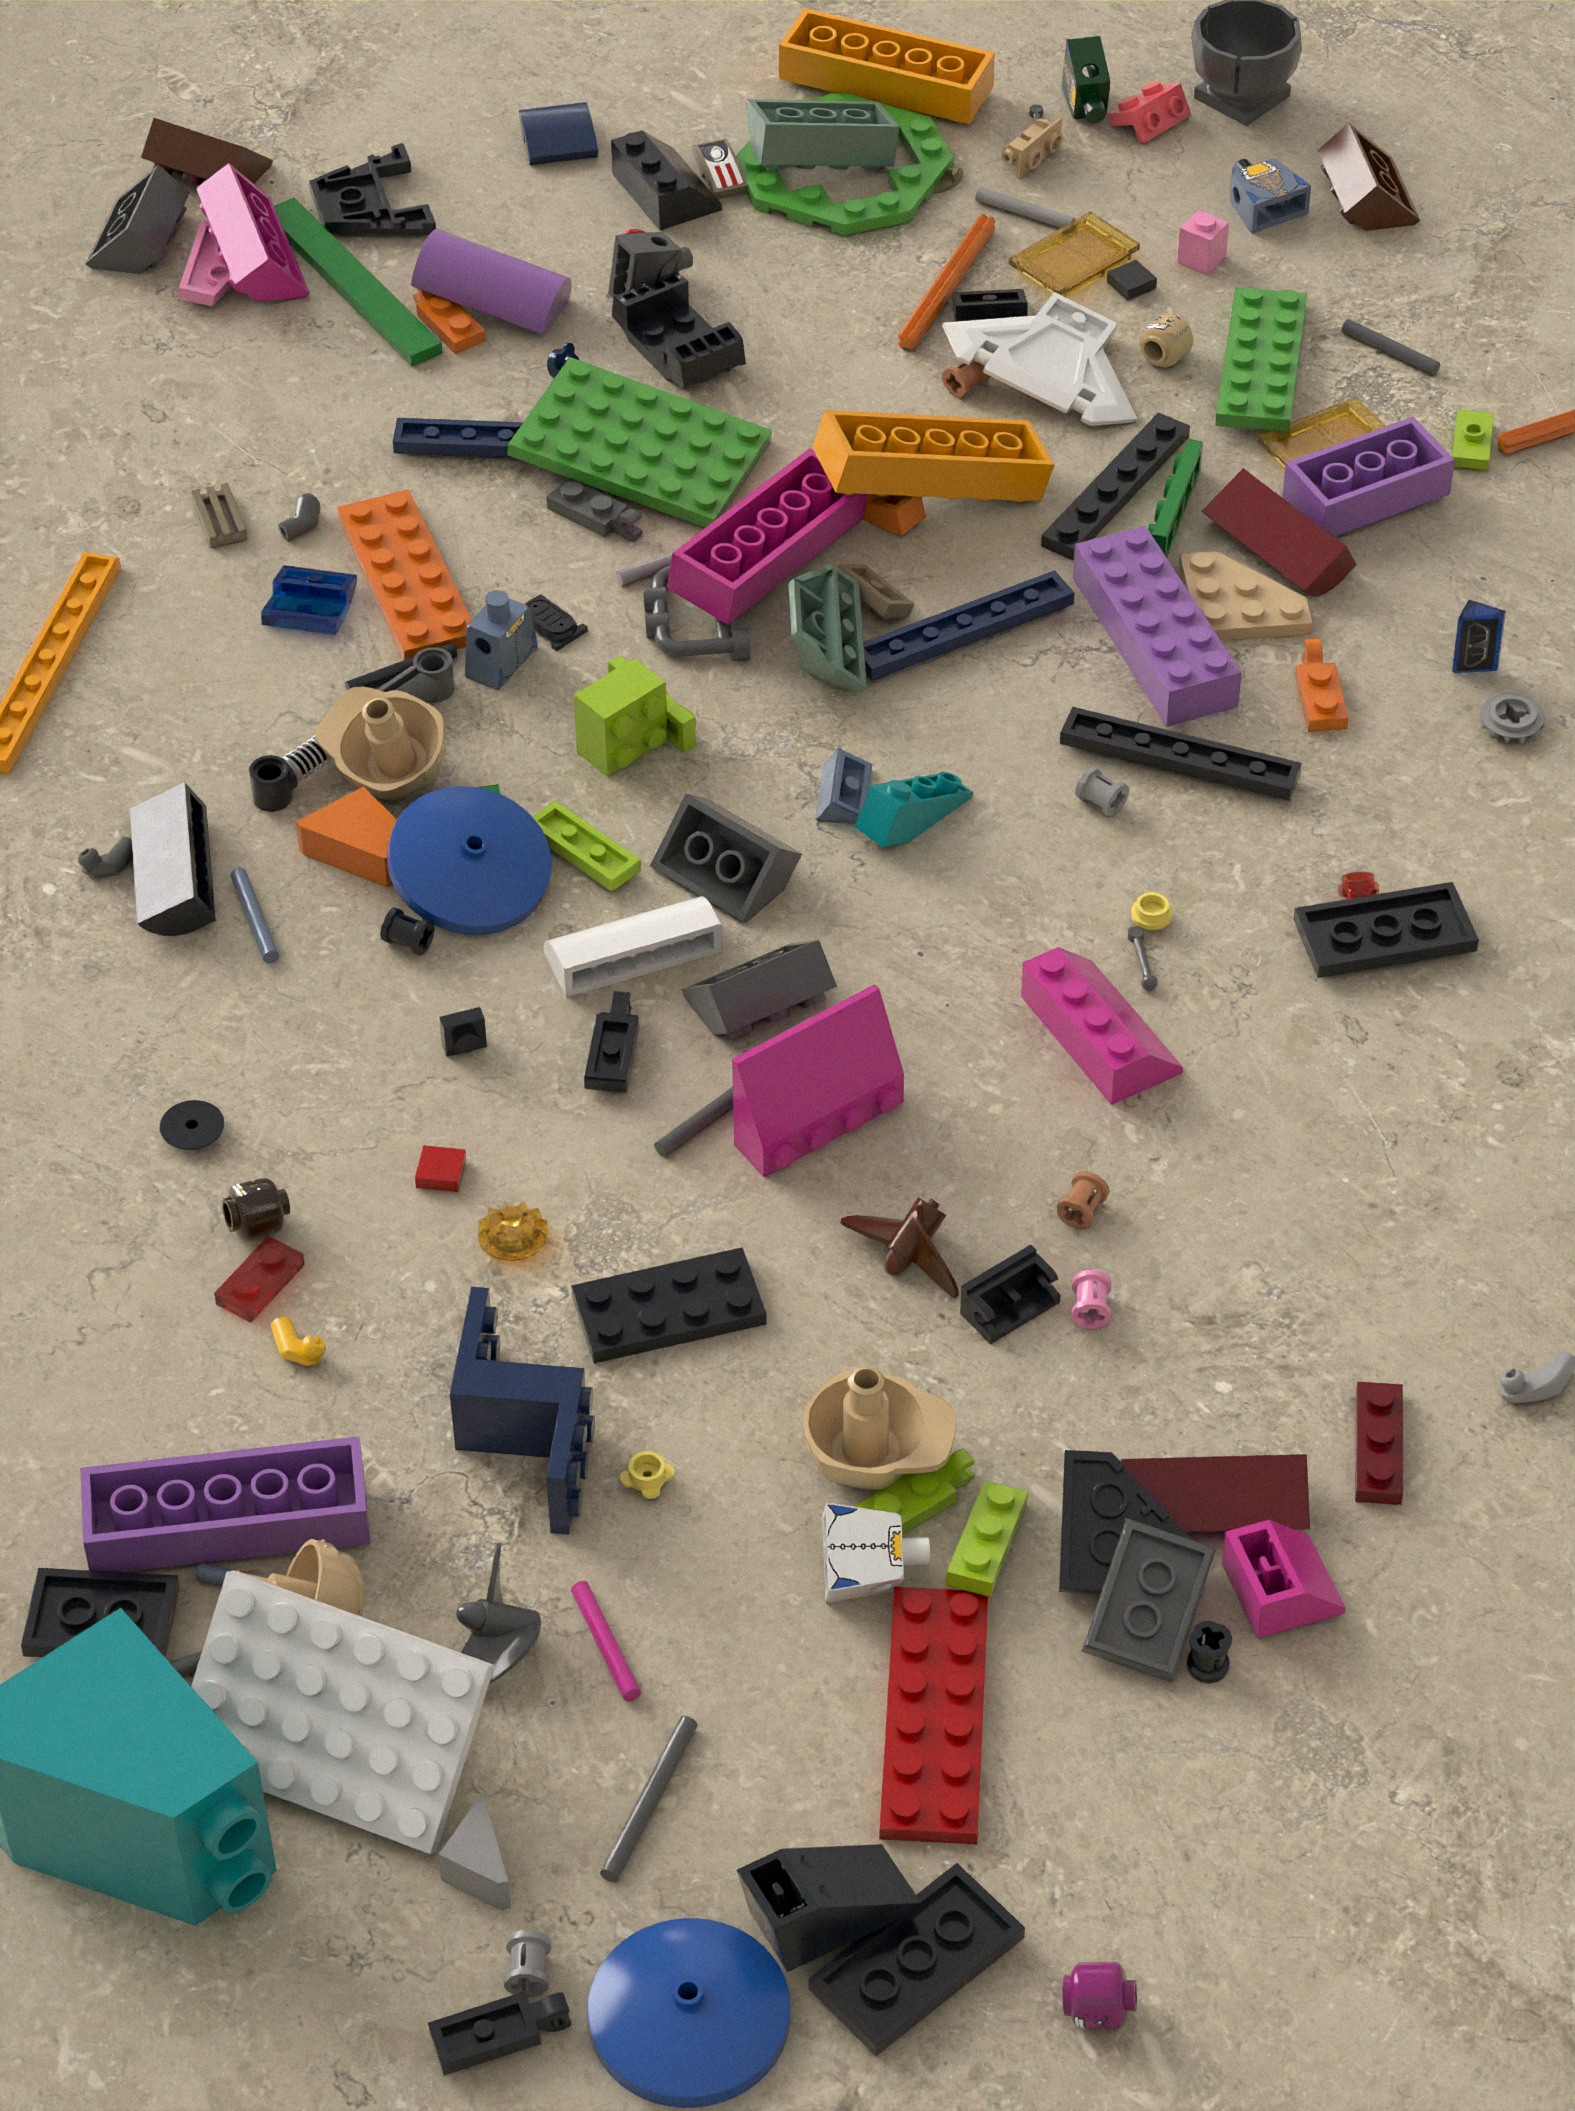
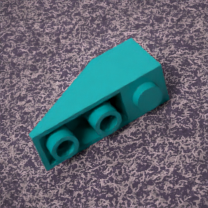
(908, 807)

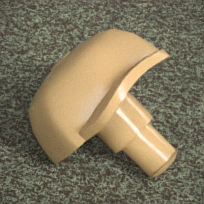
(384, 741)
(876, 1429)
(324, 1576)

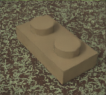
(878, 594)

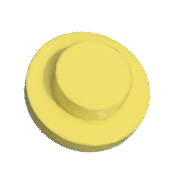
(1151, 911)

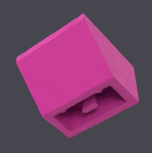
(1278, 1577)

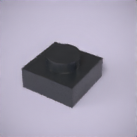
(463, 1031)

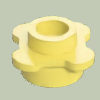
(647, 1464)

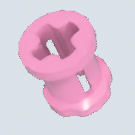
(1091, 1299)

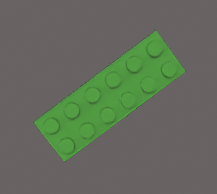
(1261, 359)

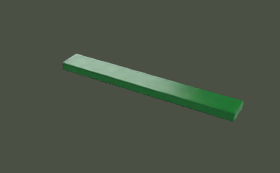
(357, 284)

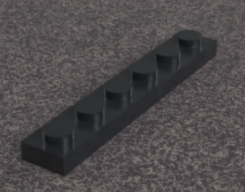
(1115, 485)
(1181, 753)

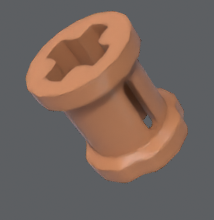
(963, 377)
(1082, 1199)

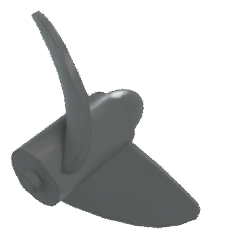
(499, 1630)

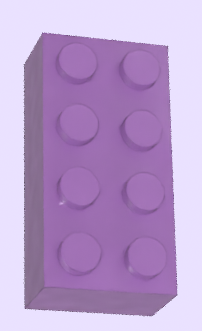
(1369, 477)

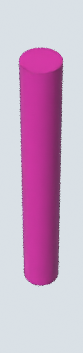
(605, 1641)

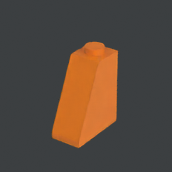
(350, 836)

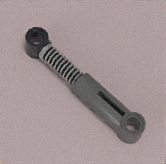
(276, 777)

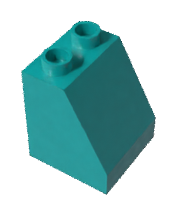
(129, 1780)

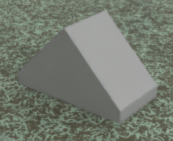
(474, 1859)

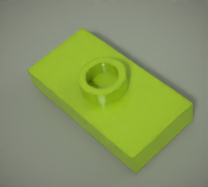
(1472, 439)

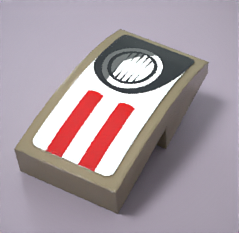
(720, 168)

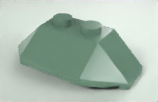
(829, 627)

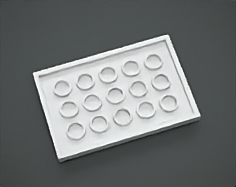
(342, 1708)

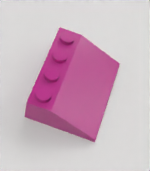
(815, 1082)

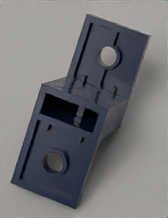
(521, 1409)

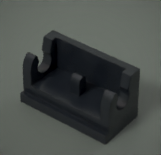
(1009, 1294)

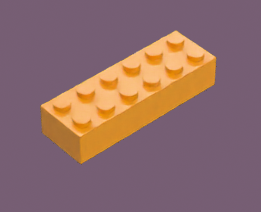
(887, 65)
(932, 456)

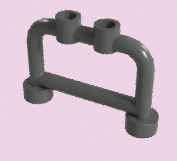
(657, 626)

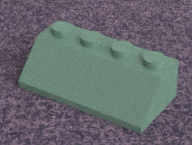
(821, 134)

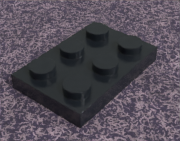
(74, 1600)

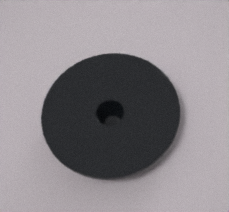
(192, 1125)

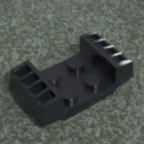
(674, 334)

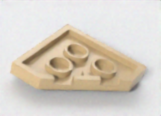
(1241, 600)

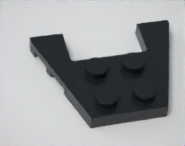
(357, 203)

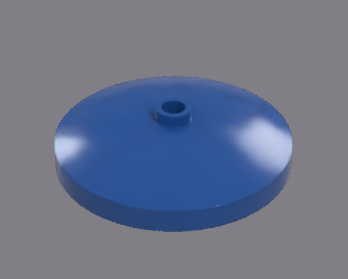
(469, 860)
(689, 2012)

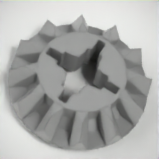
(1517, 707)

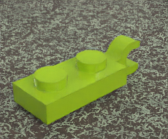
(924, 1494)

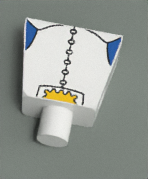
(866, 1552)

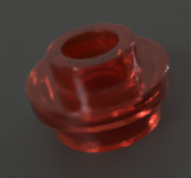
(1358, 885)

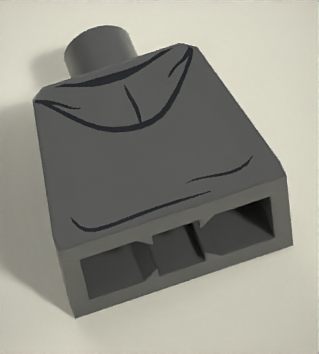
(644, 258)

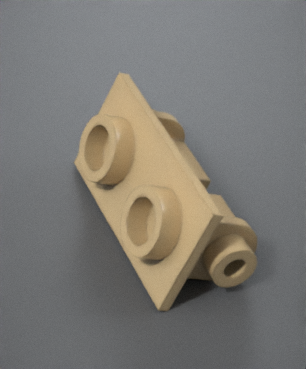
(1034, 145)

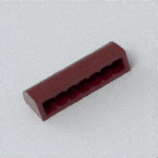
(1280, 534)
(1227, 1490)

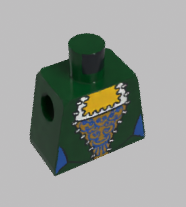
(1086, 95)

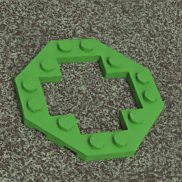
(909, 183)

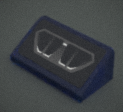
(1478, 638)

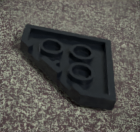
(1094, 1511)

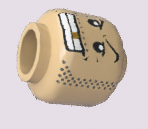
(1166, 340)

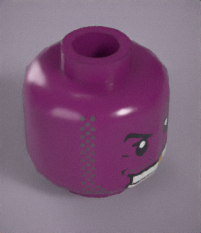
(1098, 1995)

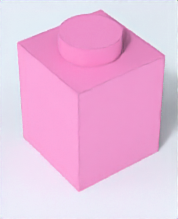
(1203, 242)

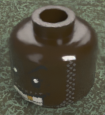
(255, 1208)

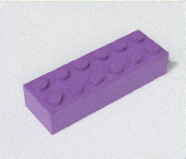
(1156, 626)
(223, 1505)

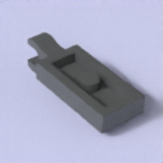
(594, 510)

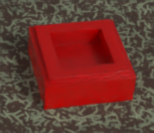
(440, 1168)

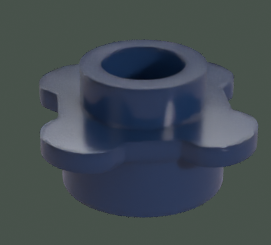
(558, 358)

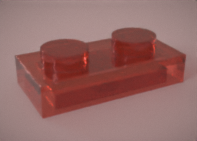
(259, 1279)

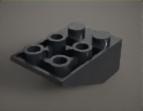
(824, 1898)

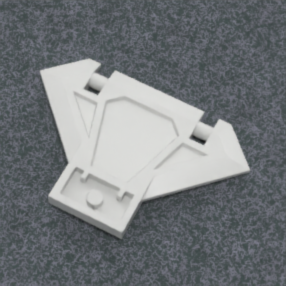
(1050, 358)

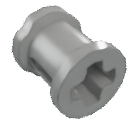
(1102, 791)
(527, 1963)

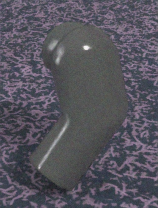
(305, 517)
(109, 863)

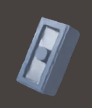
(843, 788)

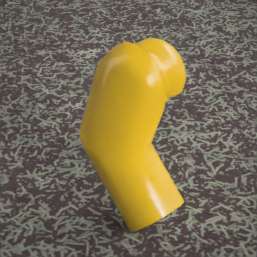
(294, 1349)

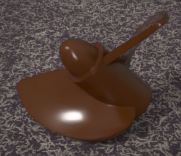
(909, 1241)

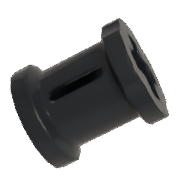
(407, 931)
(1215, 1647)

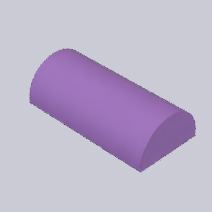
(490, 281)

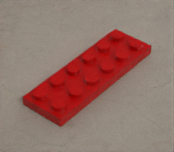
(934, 1716)

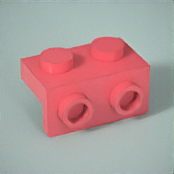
(1151, 111)

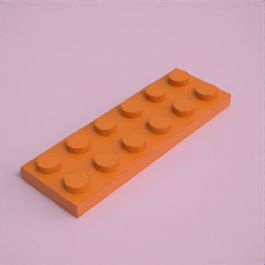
(405, 572)

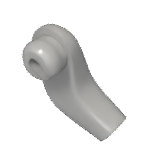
(1540, 1384)

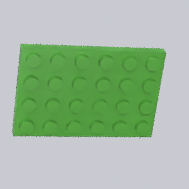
(640, 443)

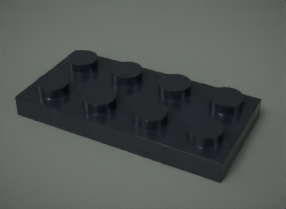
(1385, 929)
(668, 1305)
(917, 1962)

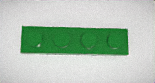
(1176, 495)

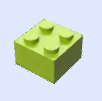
(621, 717)

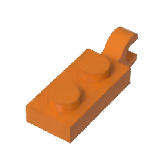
(449, 321)
(1320, 690)

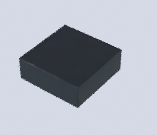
(1131, 279)

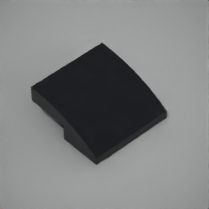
(989, 304)

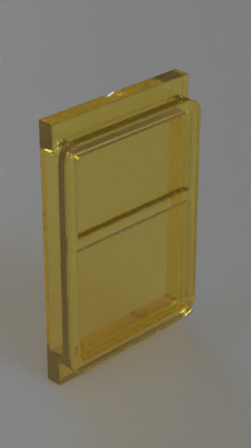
(1075, 255)
(1321, 430)

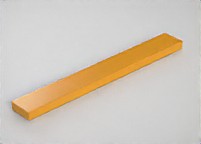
(53, 652)

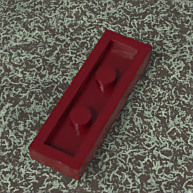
(1379, 1443)

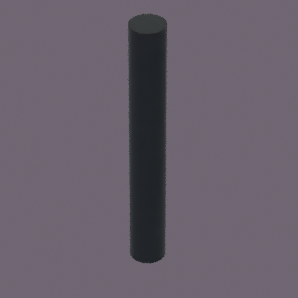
(387, 673)

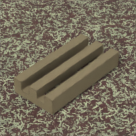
(214, 497)

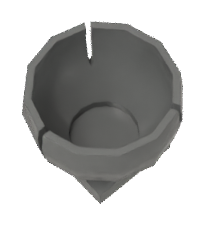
(1245, 56)

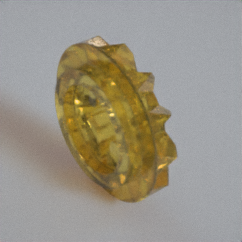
(512, 1245)

